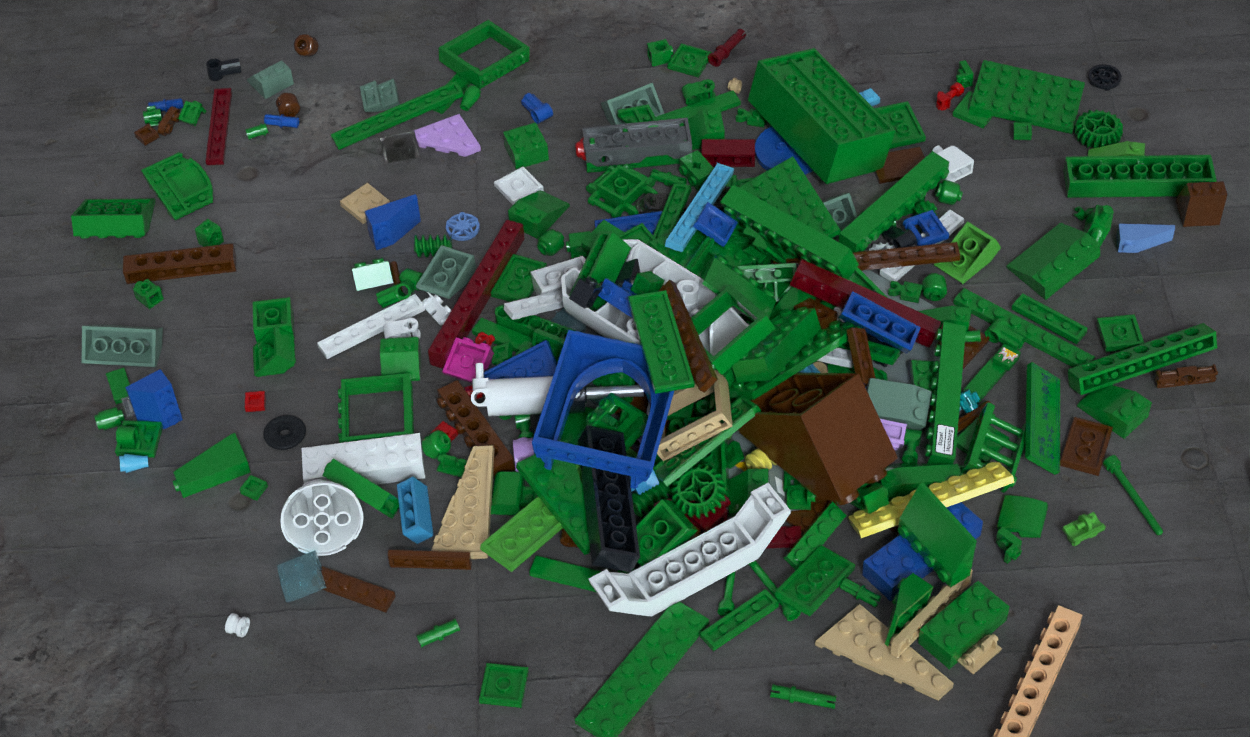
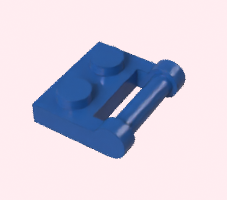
(931, 227)

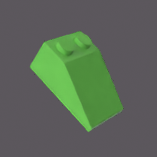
(975, 251)

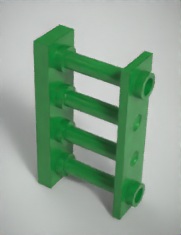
(982, 433)

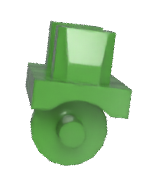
(1085, 527)

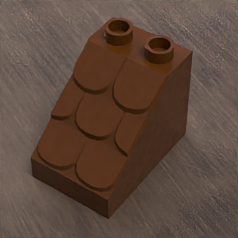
(822, 433)

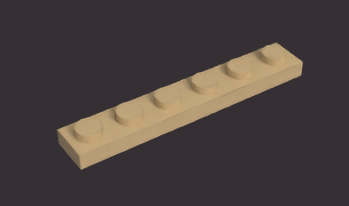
(936, 604)

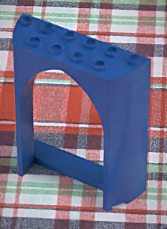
(580, 362)

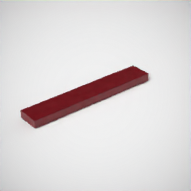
(218, 126)

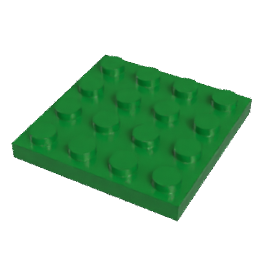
(730, 251)

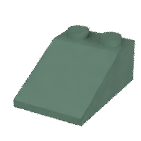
(447, 272)
(900, 402)

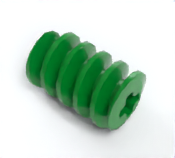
(426, 246)
(648, 498)

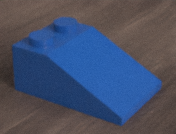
(392, 221)

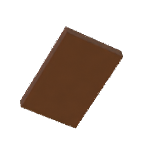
(899, 164)
(1086, 446)

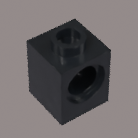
(585, 292)

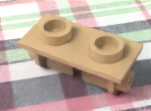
(980, 653)

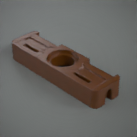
(1176, 377)

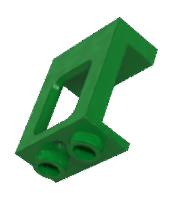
(632, 426)

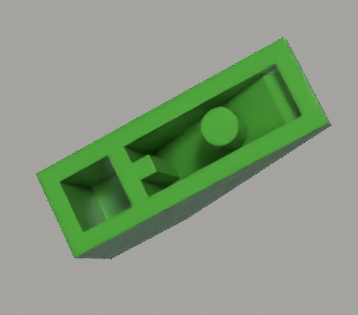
(1119, 149)

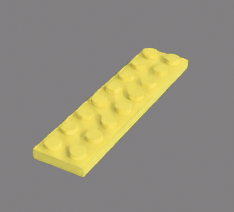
(949, 492)

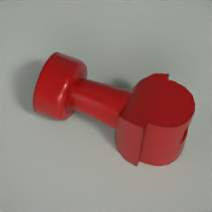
(944, 99)

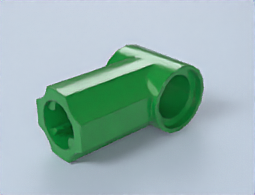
(394, 293)
(1000, 332)

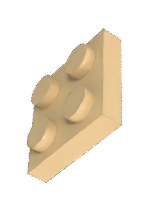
(362, 200)

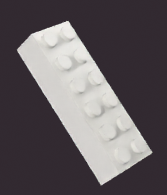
(375, 459)

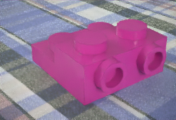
(463, 358)

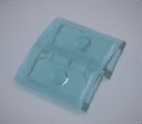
(301, 576)

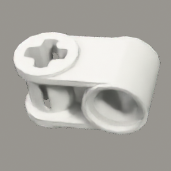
(401, 328)

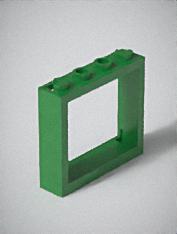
(449, 54)
(745, 340)
(374, 385)

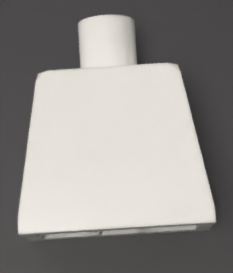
(959, 162)

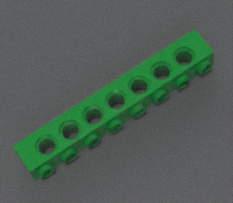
(1142, 359)

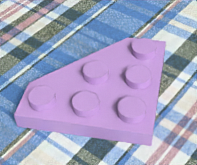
(447, 136)

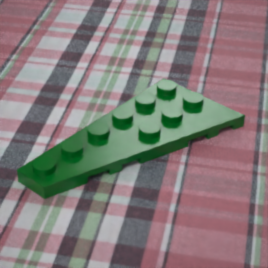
(562, 495)

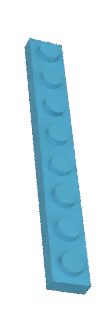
(709, 193)

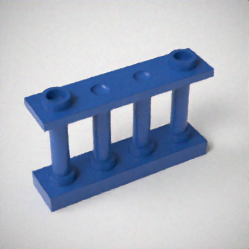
(617, 295)

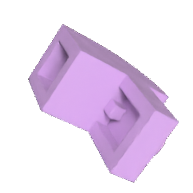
(522, 449)

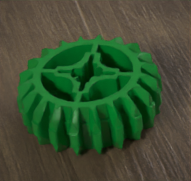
(1098, 129)
(682, 494)

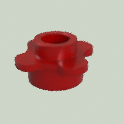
(484, 337)

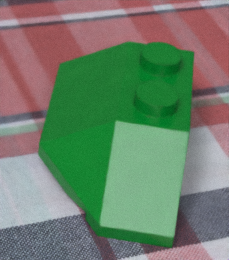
(772, 276)

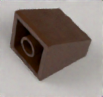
(1201, 203)

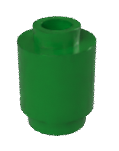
(411, 275)
(109, 418)

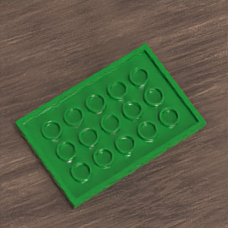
(1027, 96)
(792, 193)

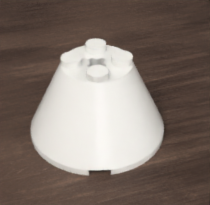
(321, 517)

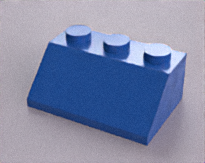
(154, 400)

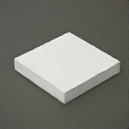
(517, 185)

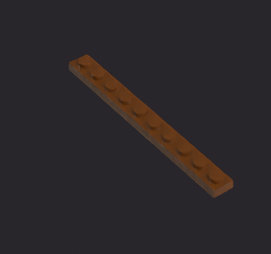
(902, 256)

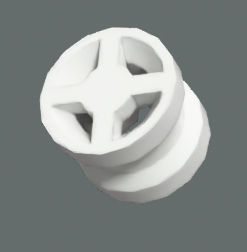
(237, 625)

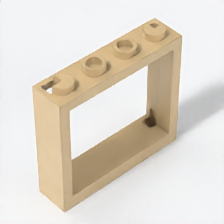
(702, 428)

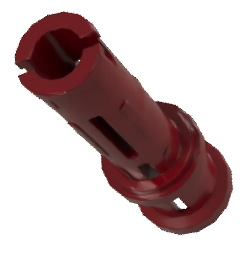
(723, 51)

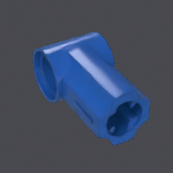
(538, 110)

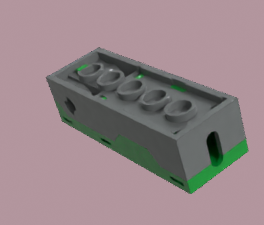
(635, 144)

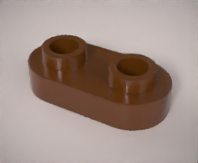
(168, 121)

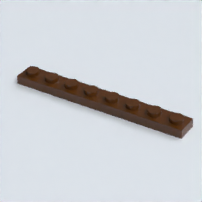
(695, 352)

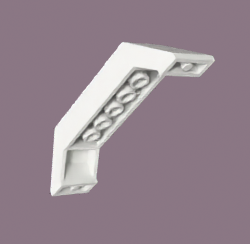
(696, 561)

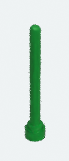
(1113, 465)
(726, 604)
(788, 611)

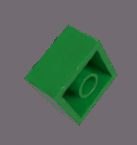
(526, 145)
(270, 314)

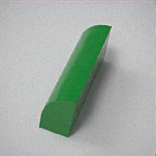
(604, 261)

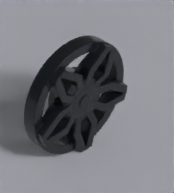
(1104, 76)

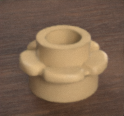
(735, 85)

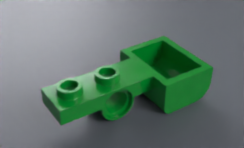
(510, 493)

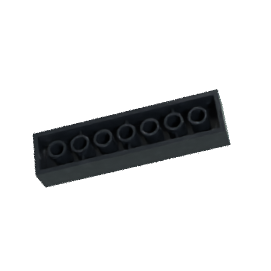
(609, 505)

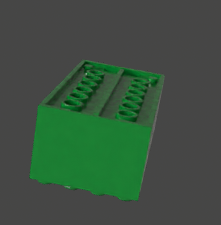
(821, 115)

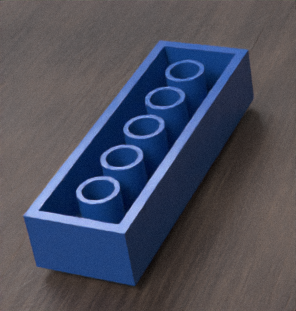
(899, 560)

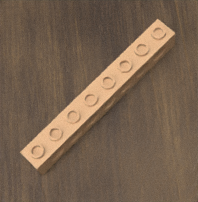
(1068, 623)

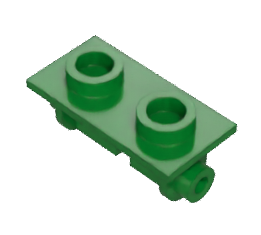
(451, 465)

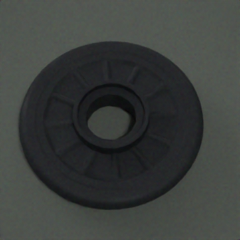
(285, 422)

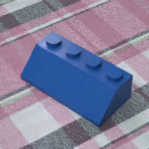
(880, 322)

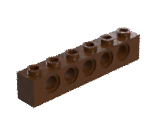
(179, 263)
(473, 425)

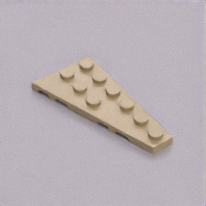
(469, 511)
(863, 639)

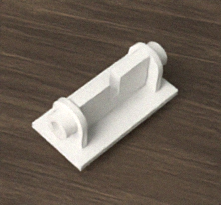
(433, 304)

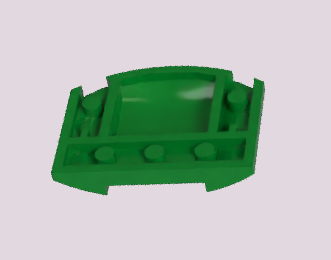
(179, 185)

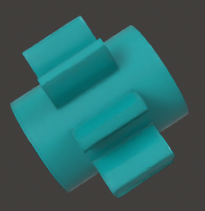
(968, 401)

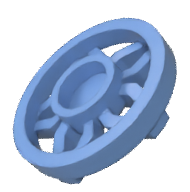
(462, 226)

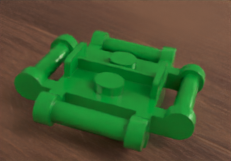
(619, 189)

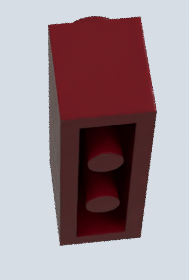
(729, 152)

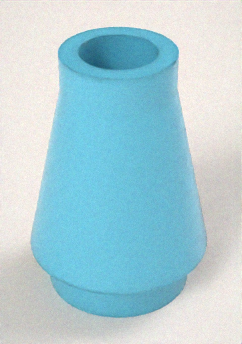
(132, 462)

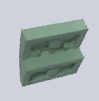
(380, 96)

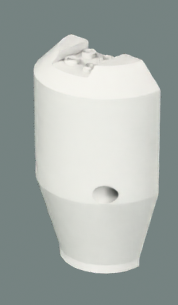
(617, 325)

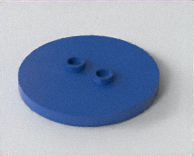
(773, 150)

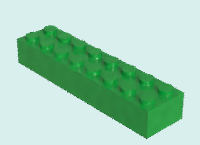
(1135, 175)
(789, 233)

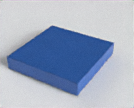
(715, 224)

